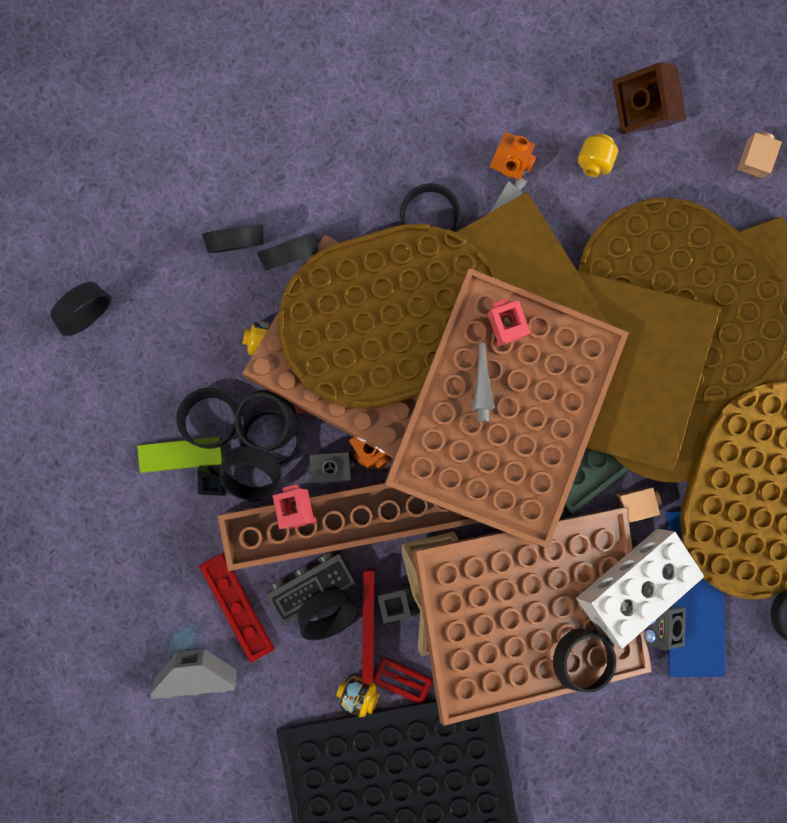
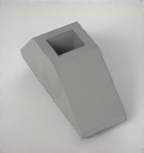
(193, 674)

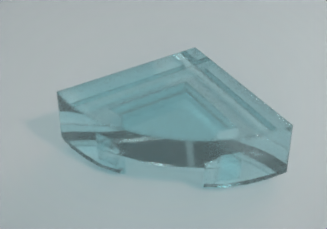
(183, 641)

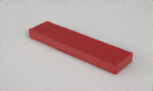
(237, 608)
(368, 625)

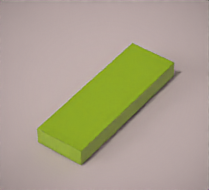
(178, 455)

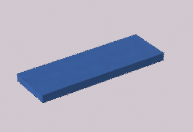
(704, 627)

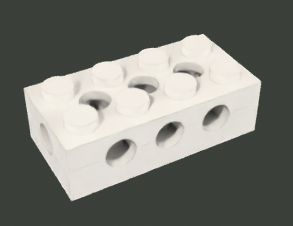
(640, 587)

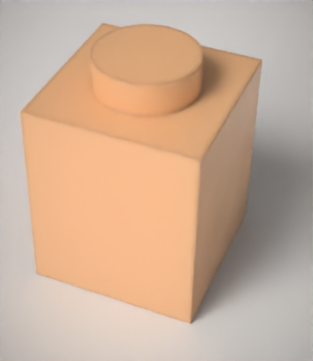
(759, 154)
(640, 503)

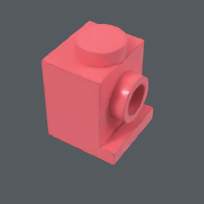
(518, 325)
(285, 508)

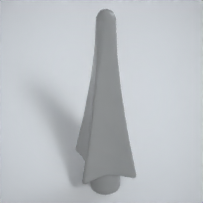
(510, 192)
(483, 398)

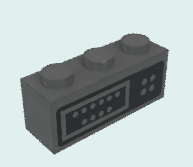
(329, 574)

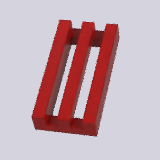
(409, 671)

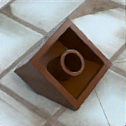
(649, 98)

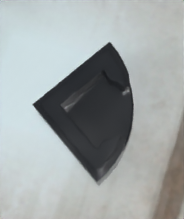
(209, 482)

